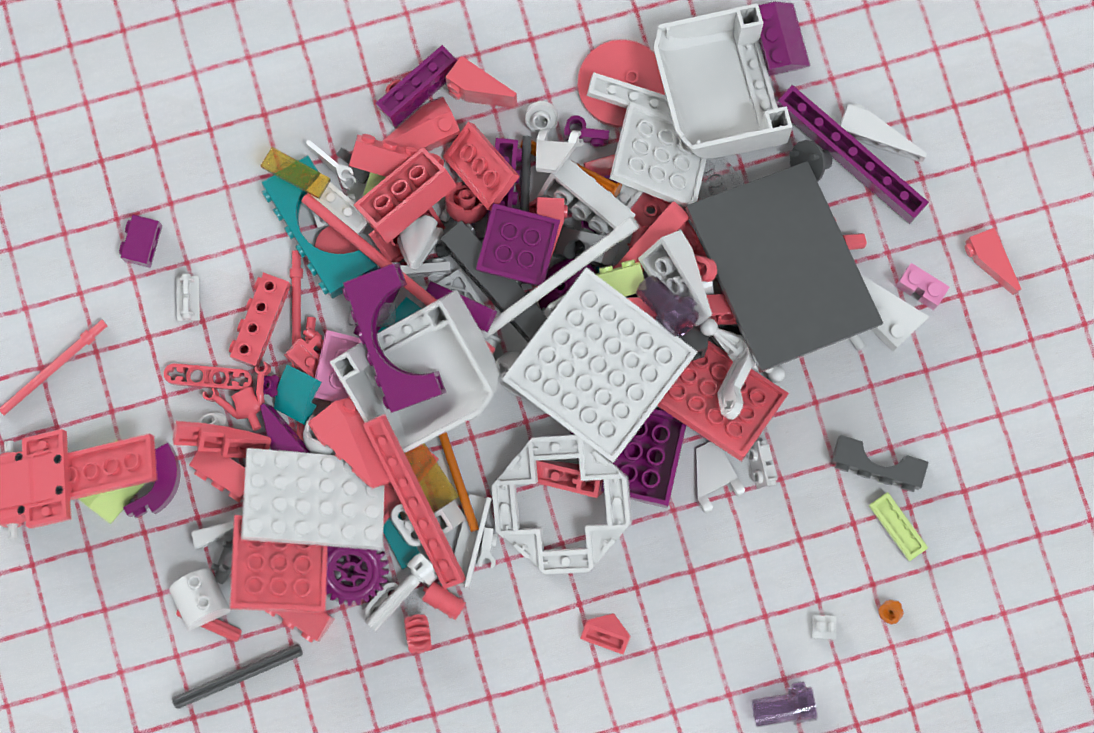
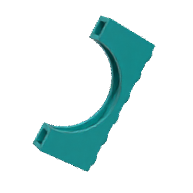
(330, 267)

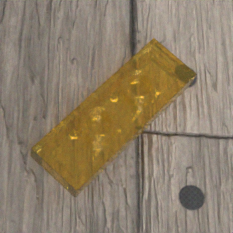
(295, 173)

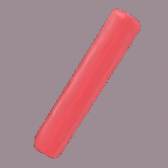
(221, 628)

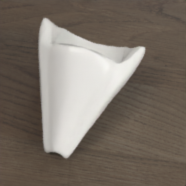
(419, 240)

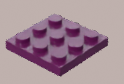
(518, 245)

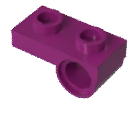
(593, 136)

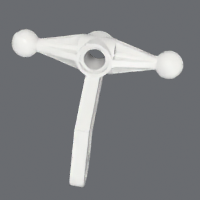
(730, 390)

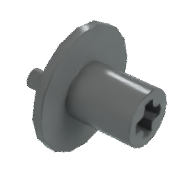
(810, 151)
(224, 566)

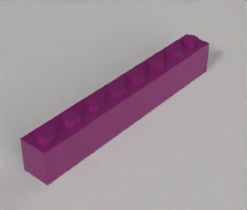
(852, 155)

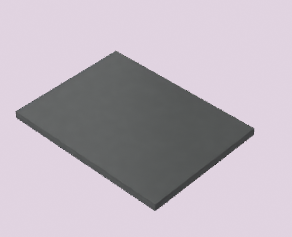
(784, 266)

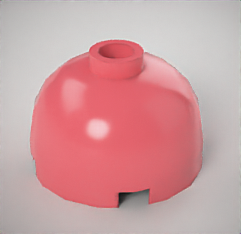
(464, 205)

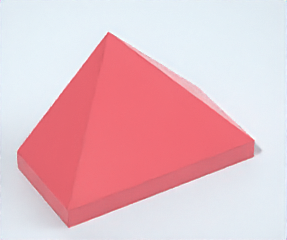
(607, 633)

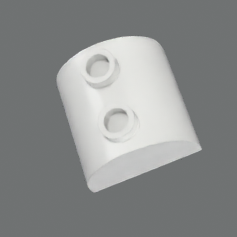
(199, 598)

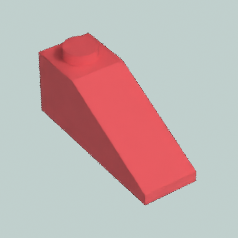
(991, 257)
(566, 477)

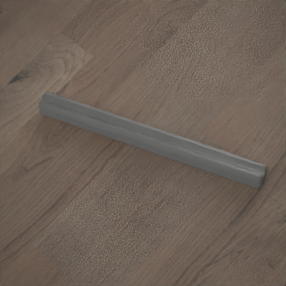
(237, 676)

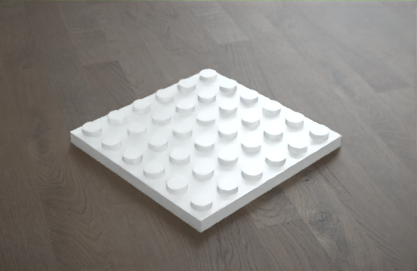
(599, 365)

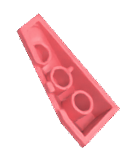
(427, 128)
(343, 432)

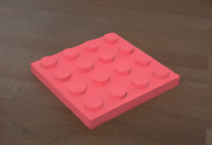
(277, 575)

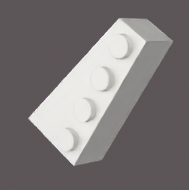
(586, 198)

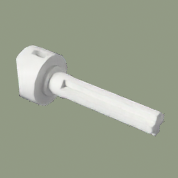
(422, 571)

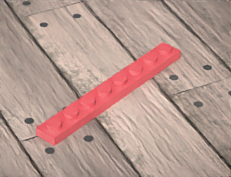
(414, 501)

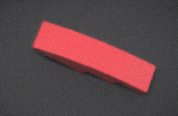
(217, 438)

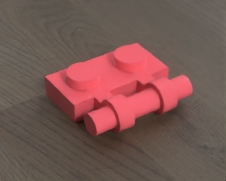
(302, 353)

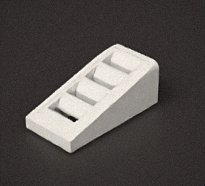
(209, 535)

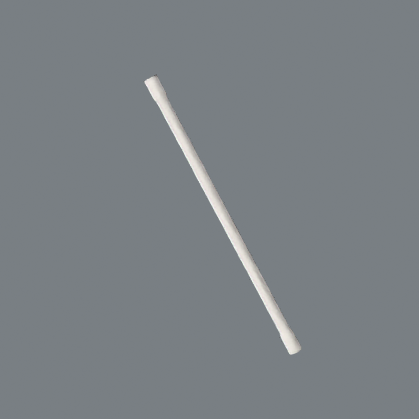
(619, 233)

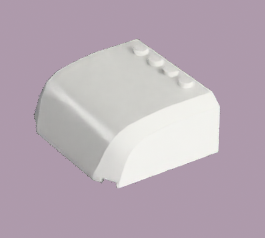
(720, 83)
(428, 341)

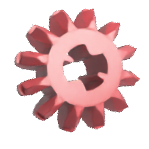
(417, 633)

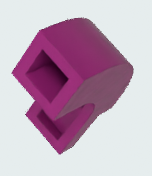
(165, 486)

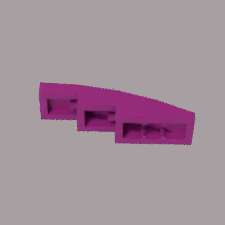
(481, 314)

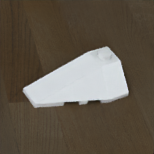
(677, 268)

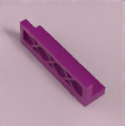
(417, 86)

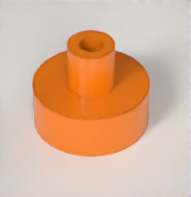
(891, 611)

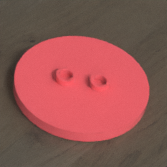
(622, 61)

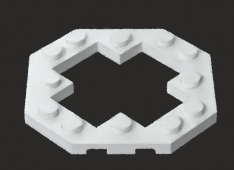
(592, 467)

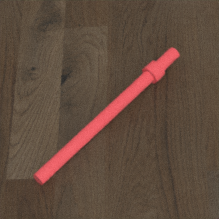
(296, 275)
(87, 337)

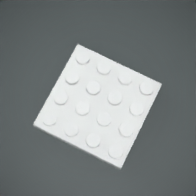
(655, 158)

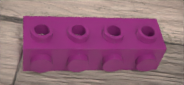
(511, 153)

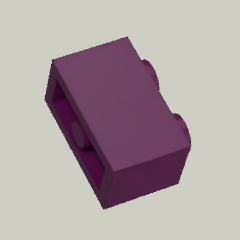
(140, 241)

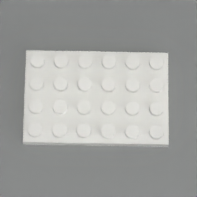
(309, 501)

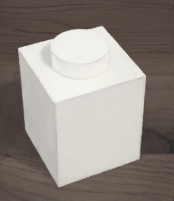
(449, 517)

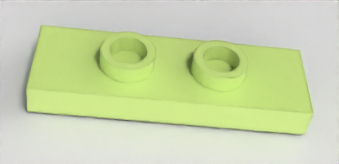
(898, 526)

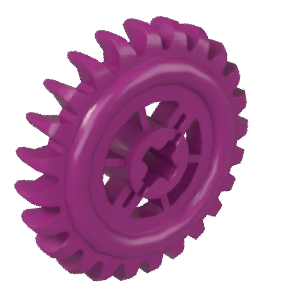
(372, 576)

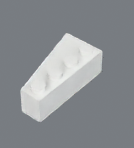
(897, 316)

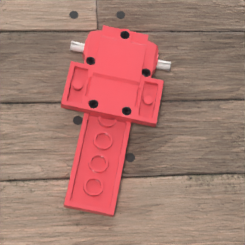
(45, 477)

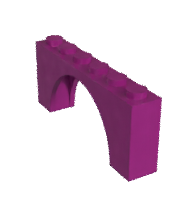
(367, 297)

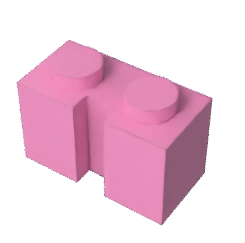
(923, 284)

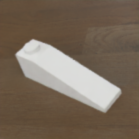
(874, 132)

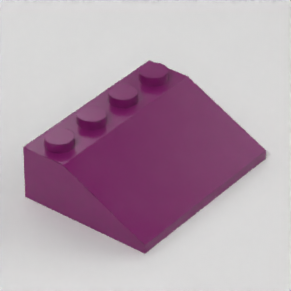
(652, 459)

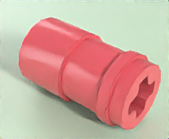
(443, 600)

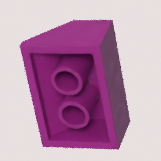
(781, 39)

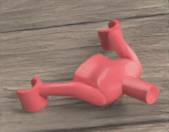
(246, 401)

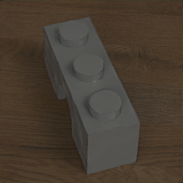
(572, 240)

